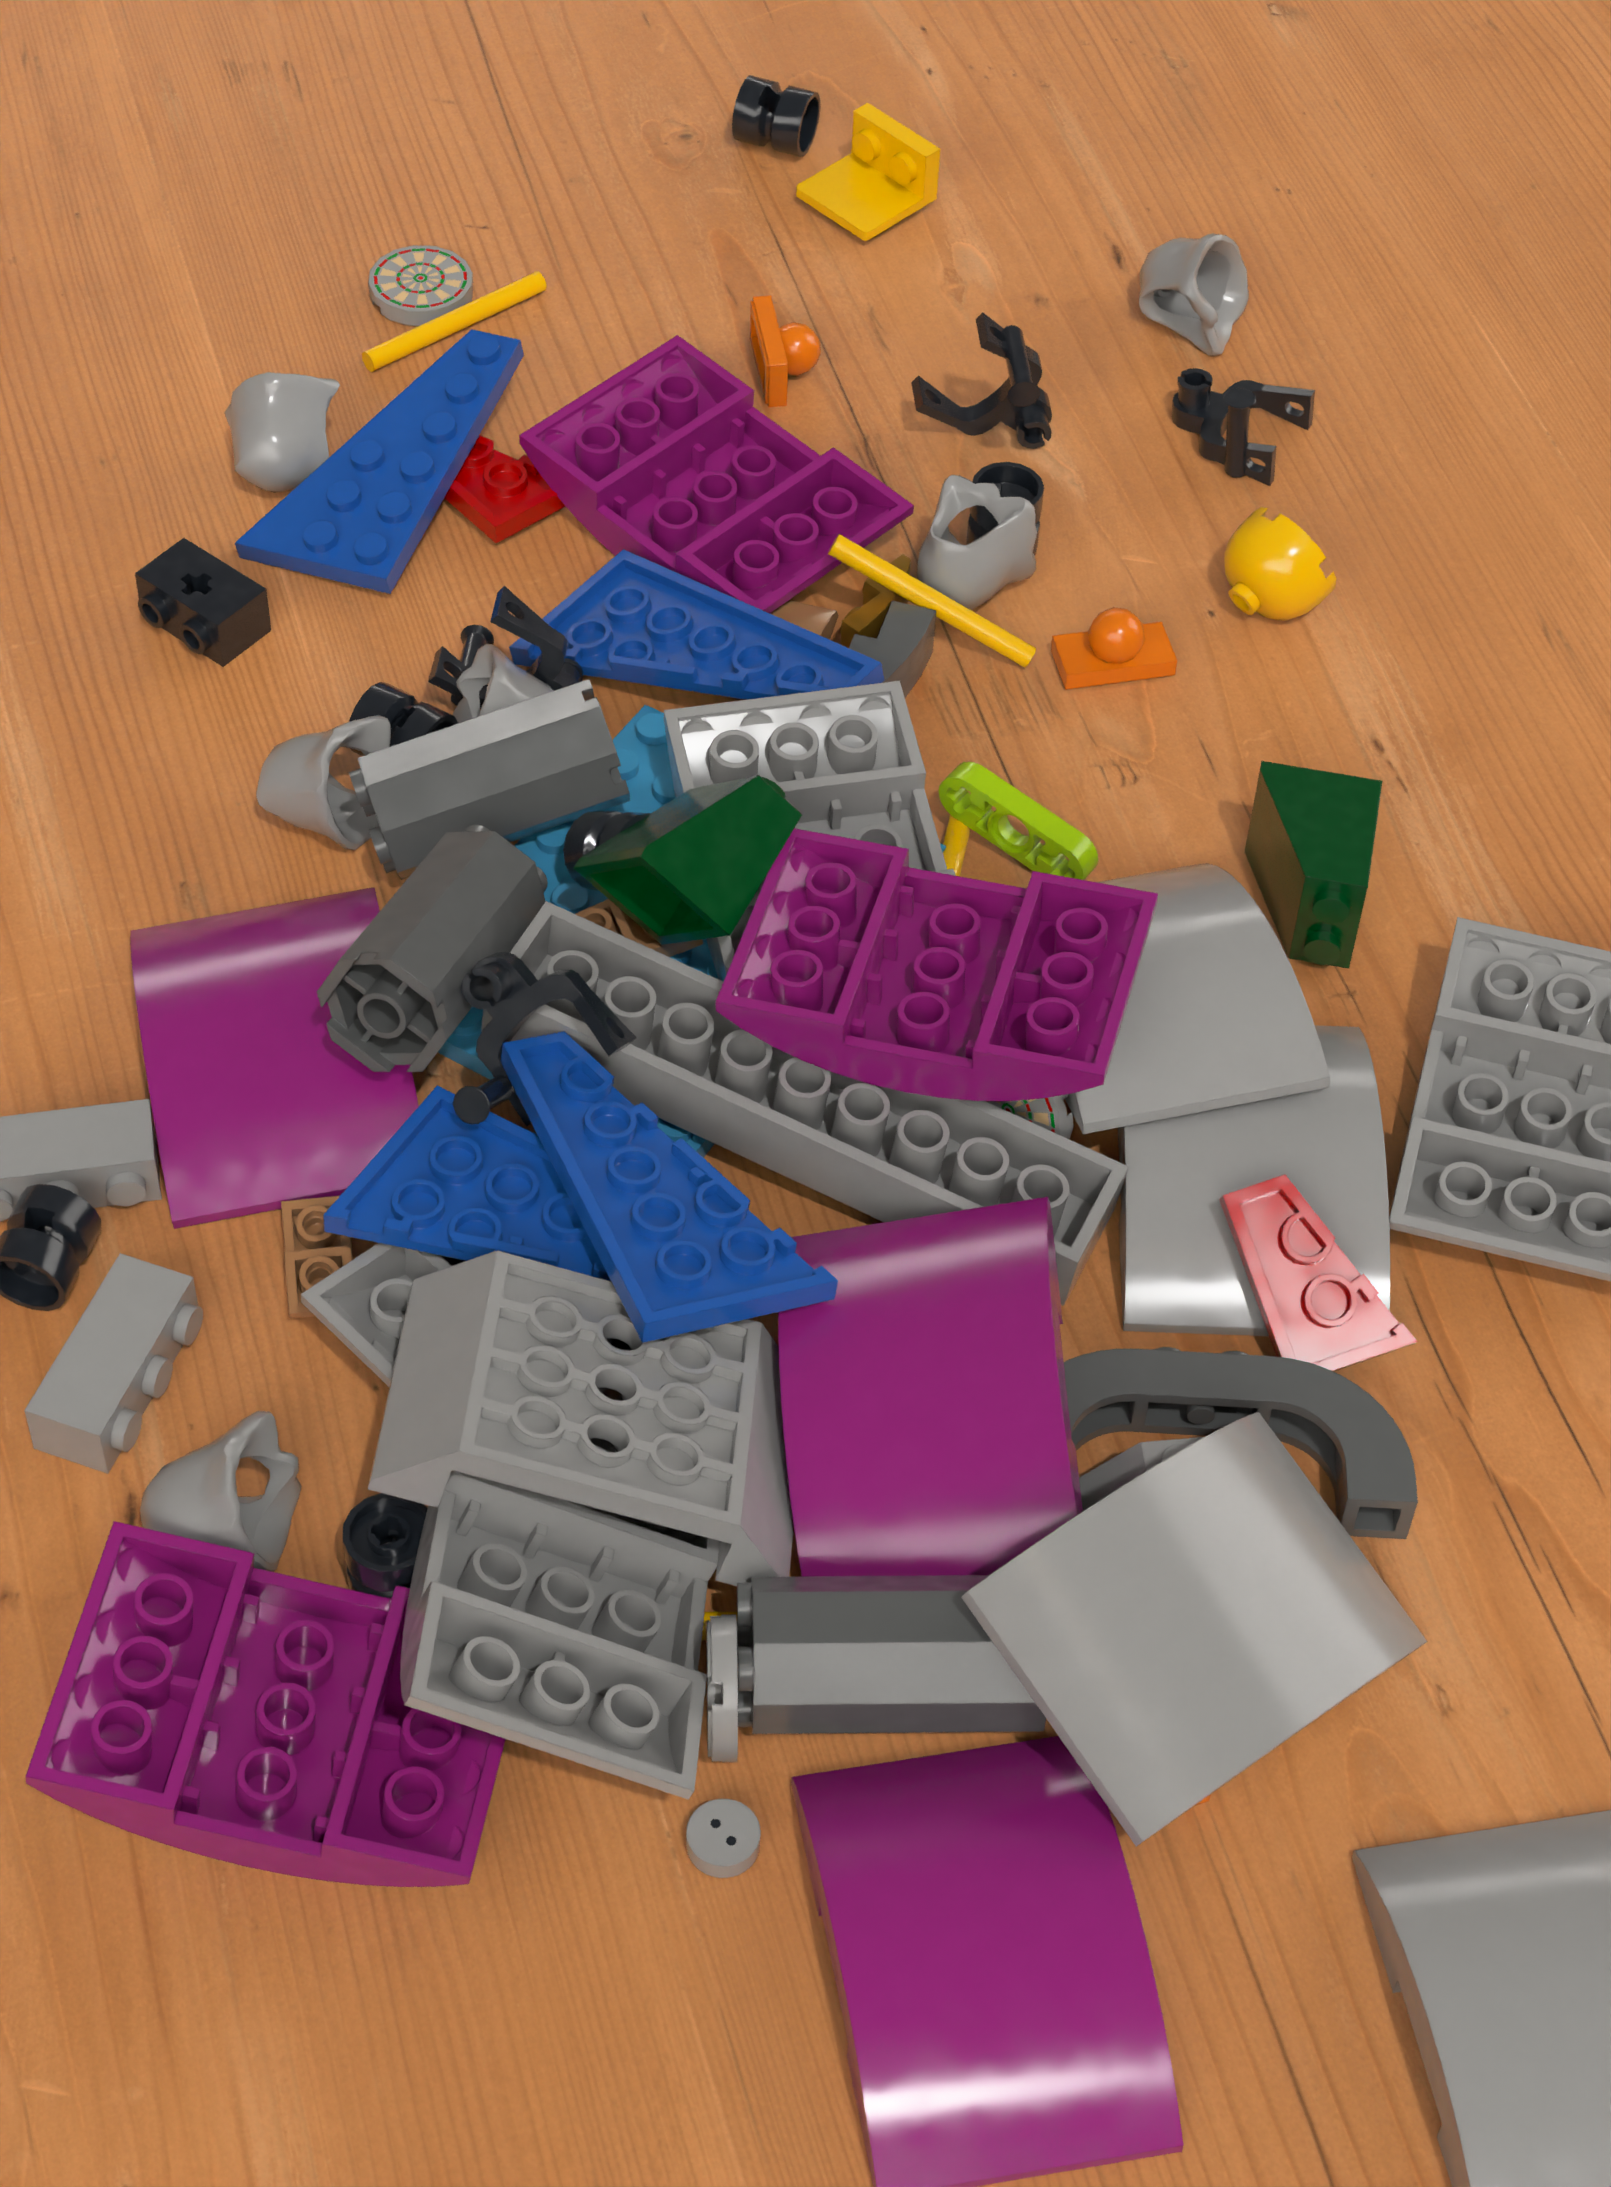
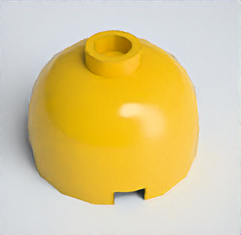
(1275, 568)

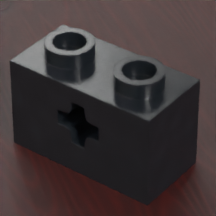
(203, 602)

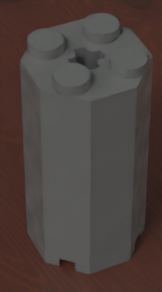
(500, 771)
(402, 978)
(872, 1658)

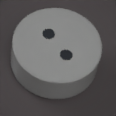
(723, 1838)

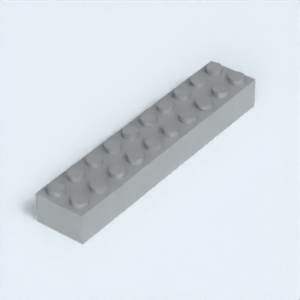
(835, 1134)

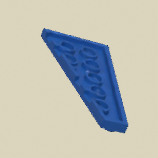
(381, 488)
(675, 633)
(465, 1193)
(653, 1207)

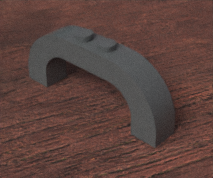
(1299, 1401)

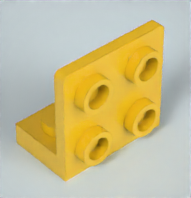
(881, 179)

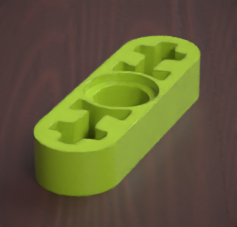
(976, 813)

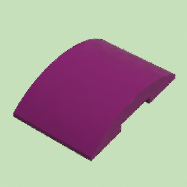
(705, 482)
(935, 973)
(242, 1062)
(928, 1396)
(258, 1722)
(988, 1967)

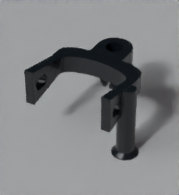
(1015, 403)
(1211, 413)
(549, 667)
(511, 996)

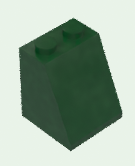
(1313, 856)
(695, 859)

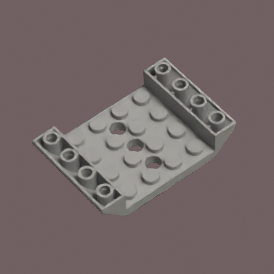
(505, 1384)

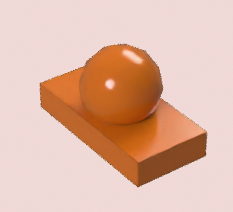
(779, 351)
(1113, 651)

